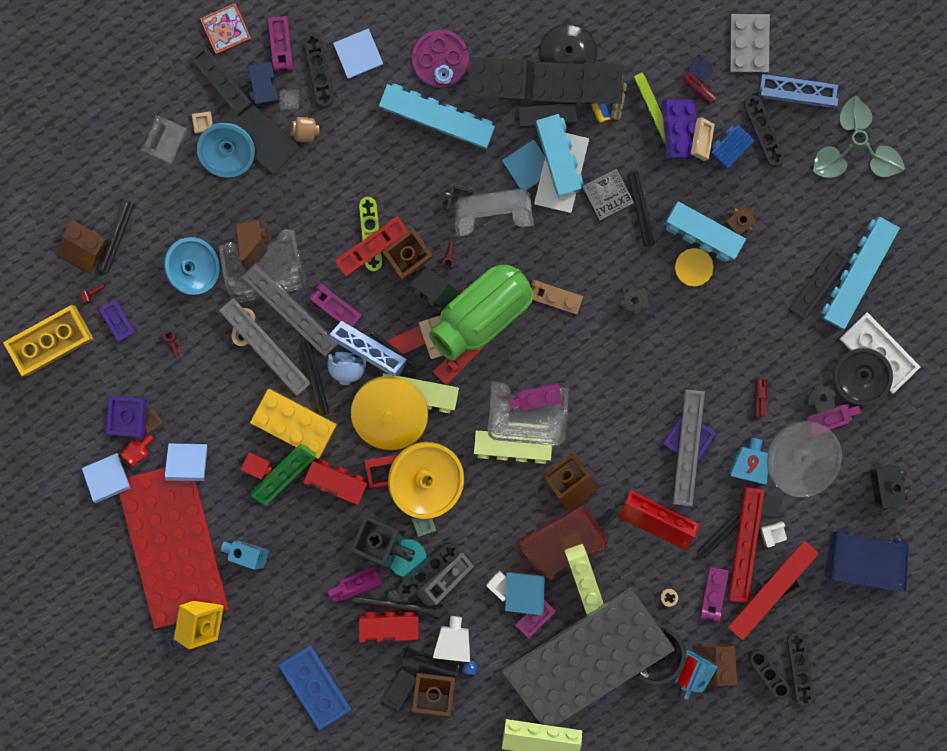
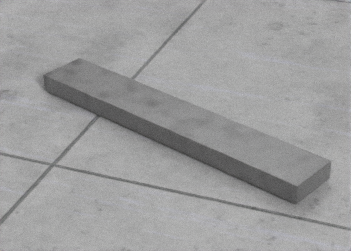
(289, 309)
(264, 346)
(688, 447)

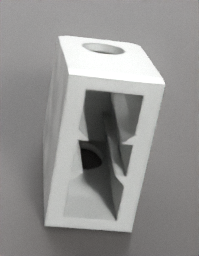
(453, 642)

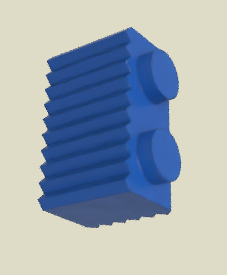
(731, 147)

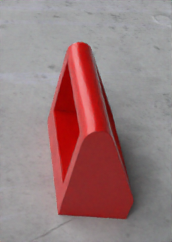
(377, 462)

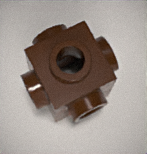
(734, 223)

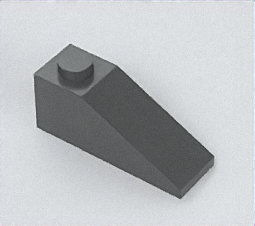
(445, 580)

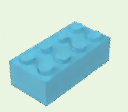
(558, 156)
(704, 231)

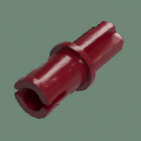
(699, 88)
(761, 397)

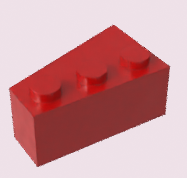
(336, 481)
(388, 626)

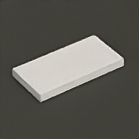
(546, 193)
(869, 334)

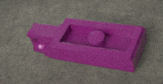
(537, 397)
(835, 417)
(355, 585)

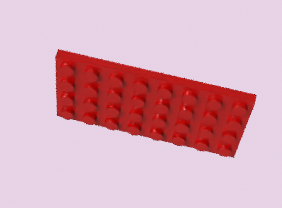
(171, 545)

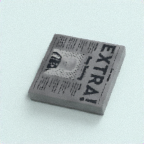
(608, 194)

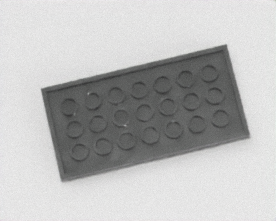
(588, 659)

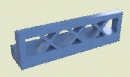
(810, 99)
(368, 349)

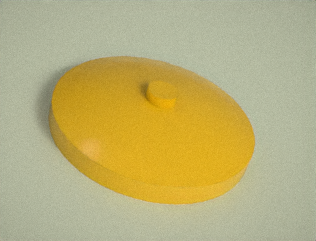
(389, 413)
(426, 480)

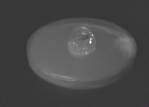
(804, 459)

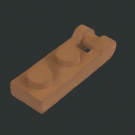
(557, 297)

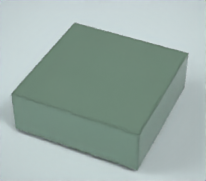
(423, 526)

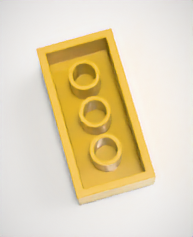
(48, 340)
(293, 422)

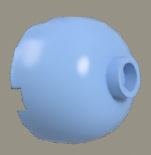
(346, 367)

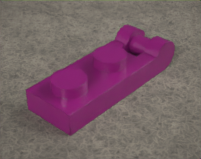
(280, 43)
(335, 306)
(714, 594)

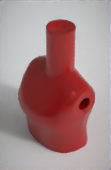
(136, 451)

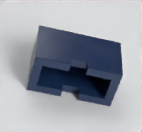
(263, 89)

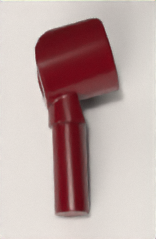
(449, 254)
(86, 295)
(172, 343)

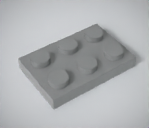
(749, 43)

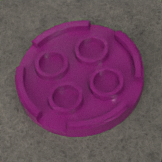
(440, 49)

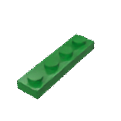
(283, 474)

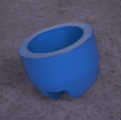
(469, 668)

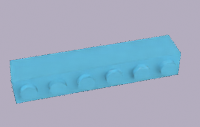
(436, 116)
(860, 273)

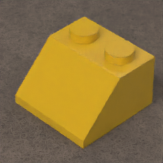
(198, 623)

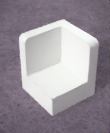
(773, 534)
(498, 585)

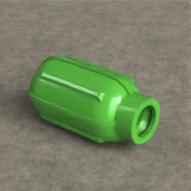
(482, 311)

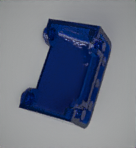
(867, 561)

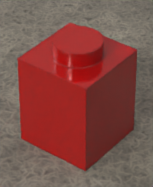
(256, 465)

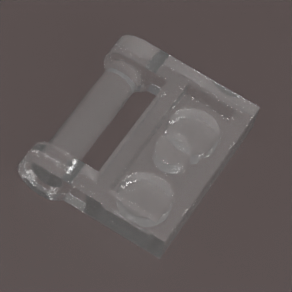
(169, 142)

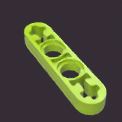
(651, 103)
(366, 233)

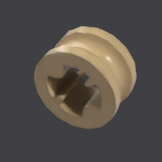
(667, 603)

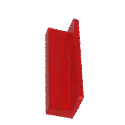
(658, 520)

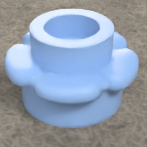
(443, 79)

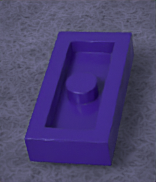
(117, 320)

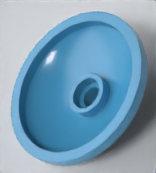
(221, 159)
(202, 263)

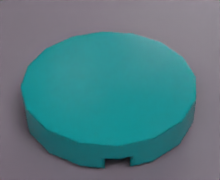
(402, 566)

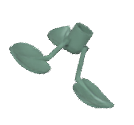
(858, 117)

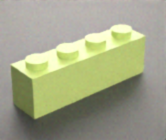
(436, 394)
(503, 449)
(584, 578)
(539, 737)

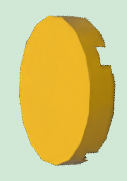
(694, 267)

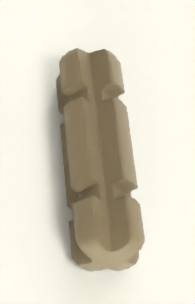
(616, 112)

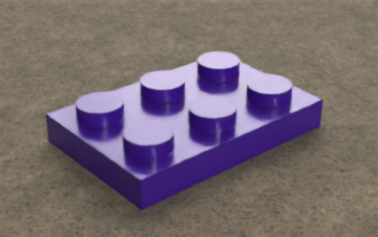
(679, 127)

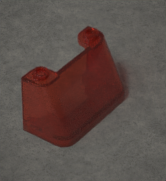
(547, 545)

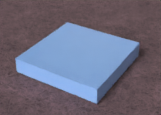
(358, 53)
(186, 462)
(106, 478)

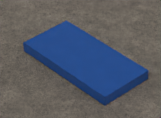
(314, 687)

